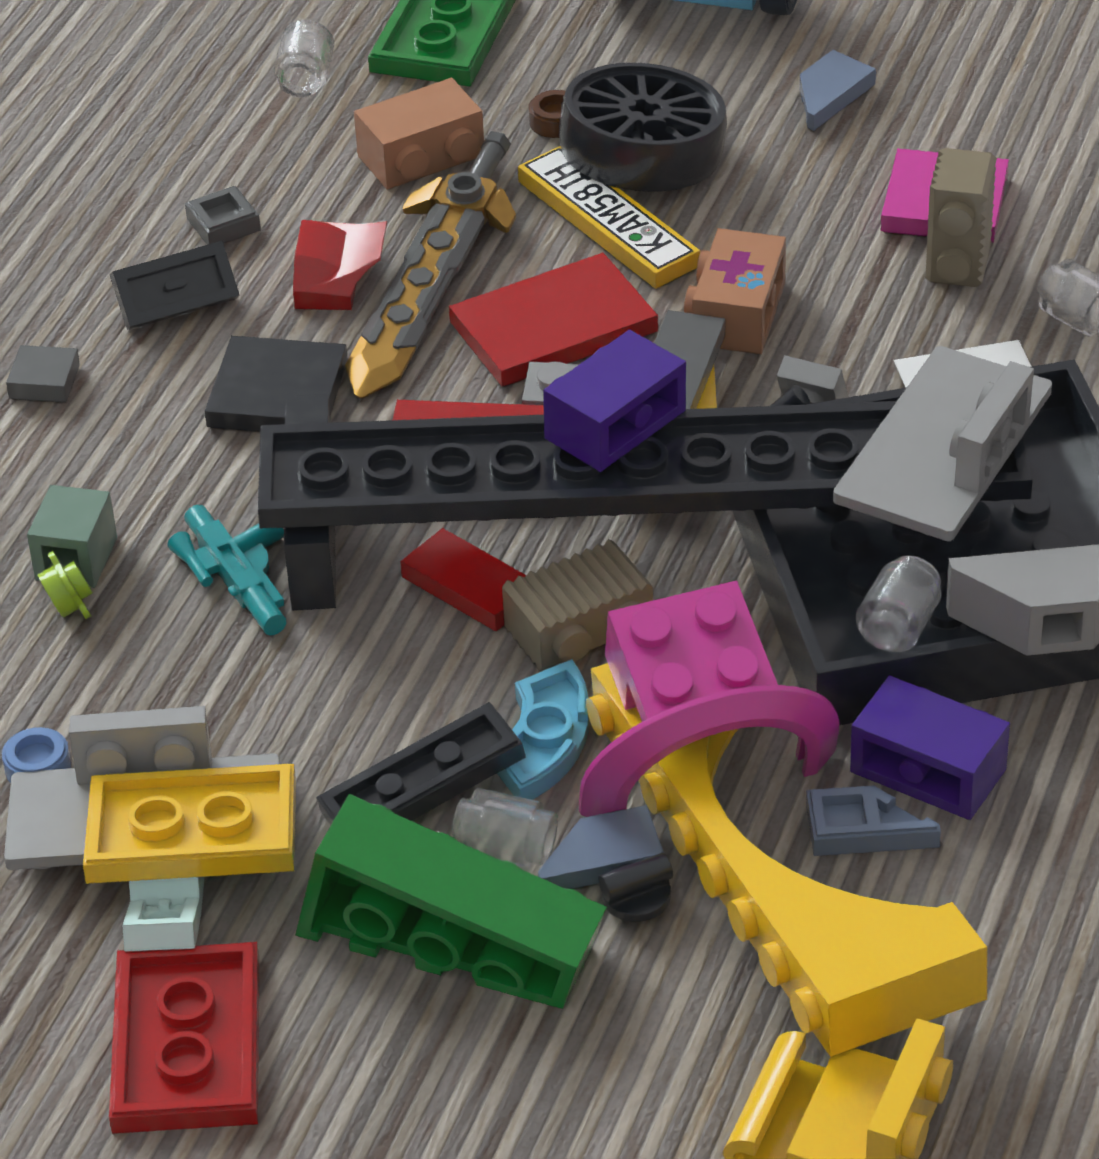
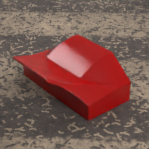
(332, 261)

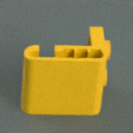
(848, 1109)

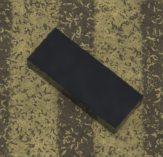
(310, 550)

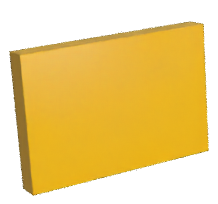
(190, 823)

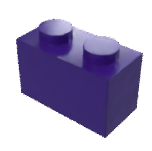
(614, 400)
(929, 747)

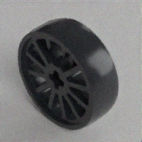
(642, 127)

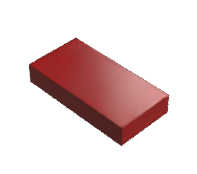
(460, 576)

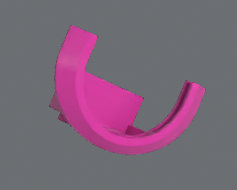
(695, 673)

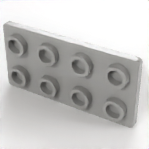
(943, 442)
(52, 805)

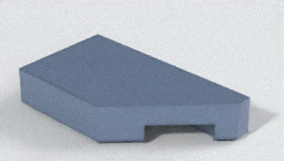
(832, 86)
(864, 822)
(600, 845)

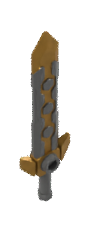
(453, 220)

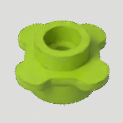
(66, 587)

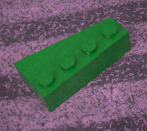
(446, 906)

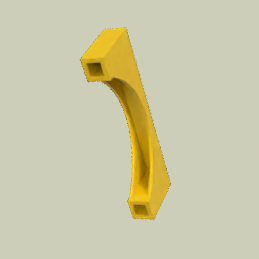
(842, 958)

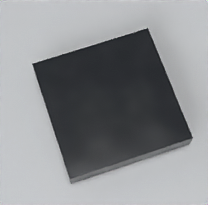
(265, 370)

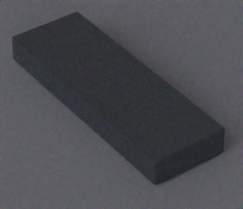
(433, 767)

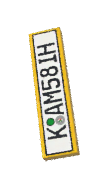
(610, 219)

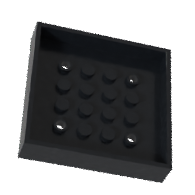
(825, 560)

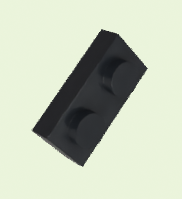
(174, 285)

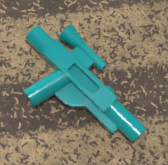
(237, 560)

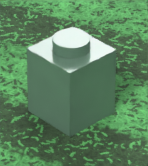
(76, 527)

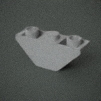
(1029, 598)

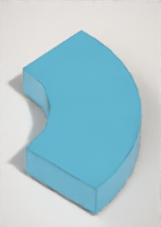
(550, 728)

